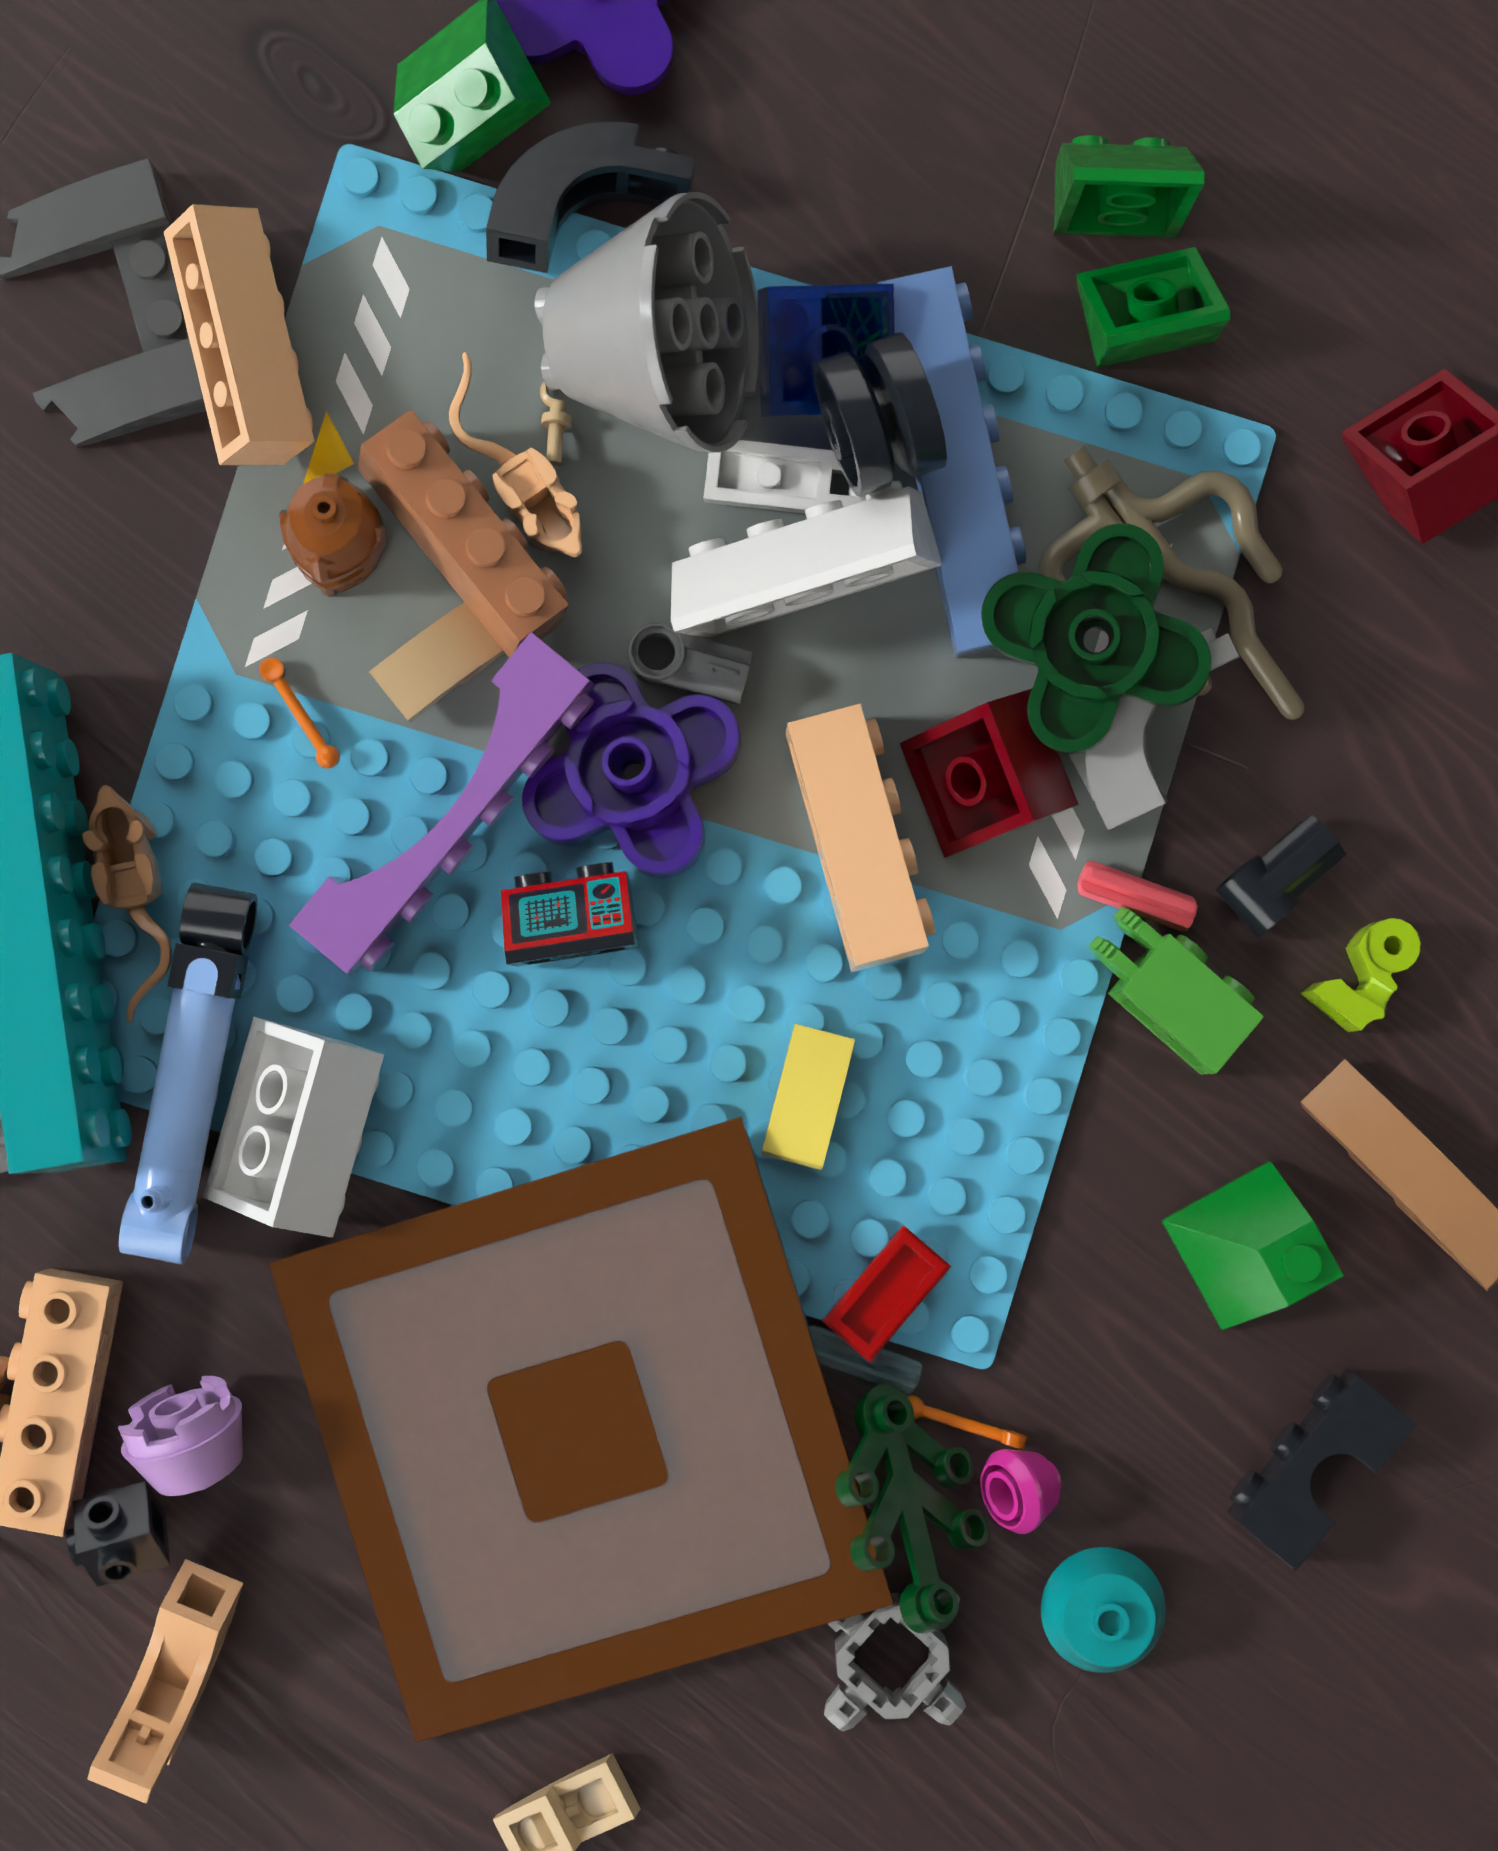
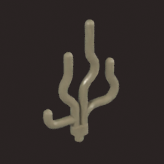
(1111, 501)

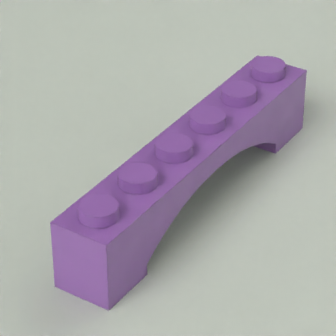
(535, 699)

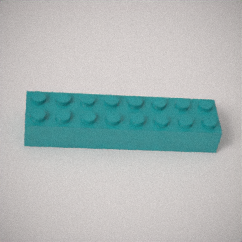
(54, 1009)

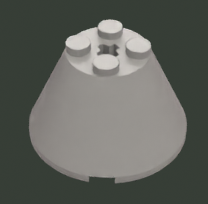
(659, 326)

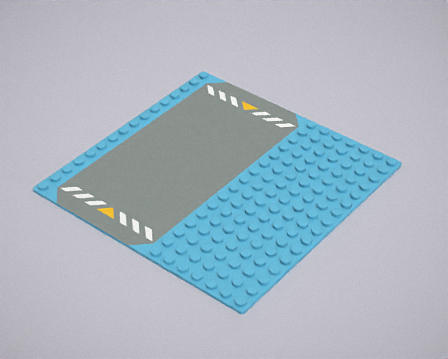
(560, 1063)

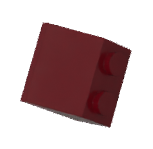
(1430, 454)
(986, 774)

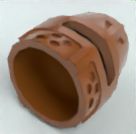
(333, 533)

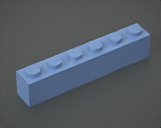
(970, 491)

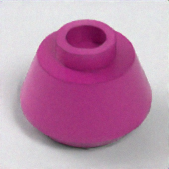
(1019, 1489)

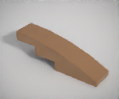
(1409, 1169)

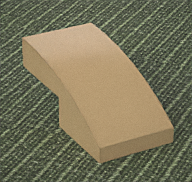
(436, 662)
(569, 1809)

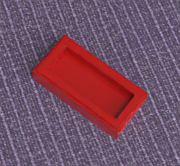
(886, 1293)

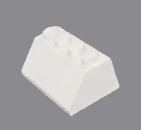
(803, 562)

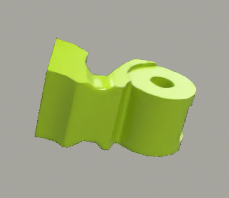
(1375, 955)

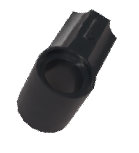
(1268, 885)

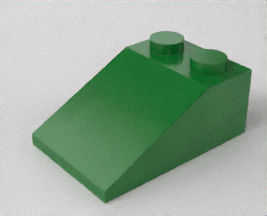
(1124, 187)

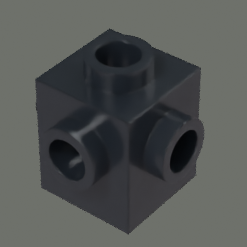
(119, 1534)

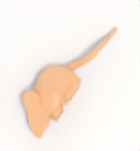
(525, 485)

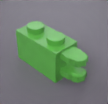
(1178, 994)

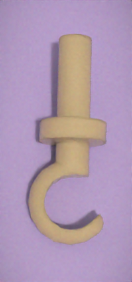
(556, 422)

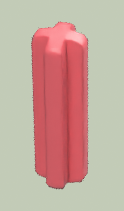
(1138, 895)

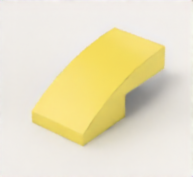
(808, 1097)

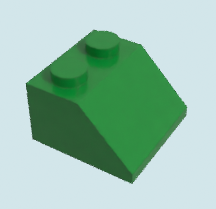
(466, 90)

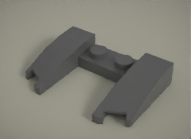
(129, 214)

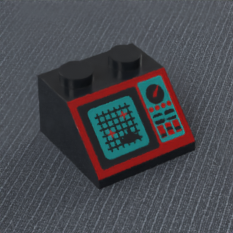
(568, 917)

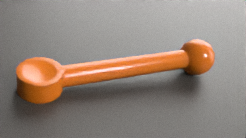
(273, 673)
(1004, 1436)

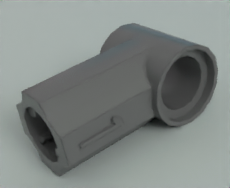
(697, 664)

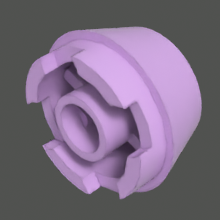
(185, 1438)

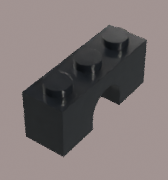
(1278, 1500)

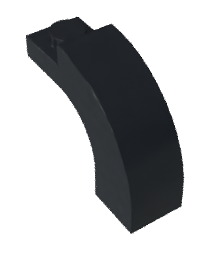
(572, 171)

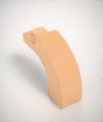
(169, 1681)

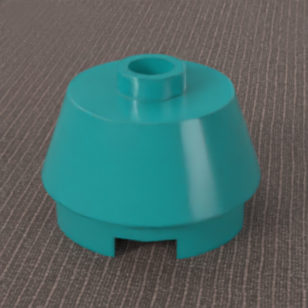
(1103, 1609)

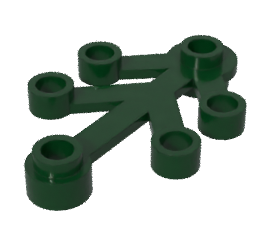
(888, 1430)

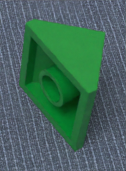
(1151, 306)

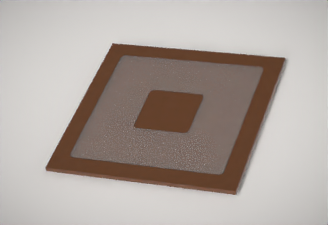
(579, 1430)

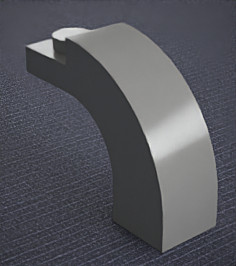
(1120, 766)

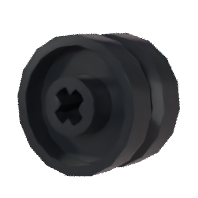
(879, 414)

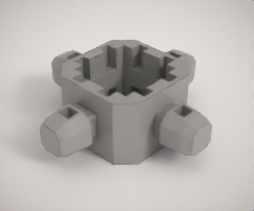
(848, 1703)

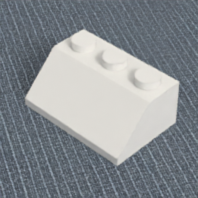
(293, 1128)

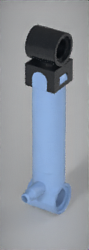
(205, 982)

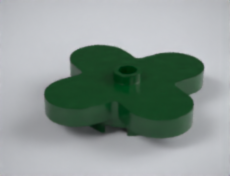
(1108, 591)

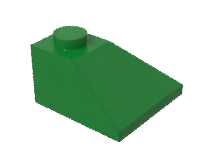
(1251, 1247)

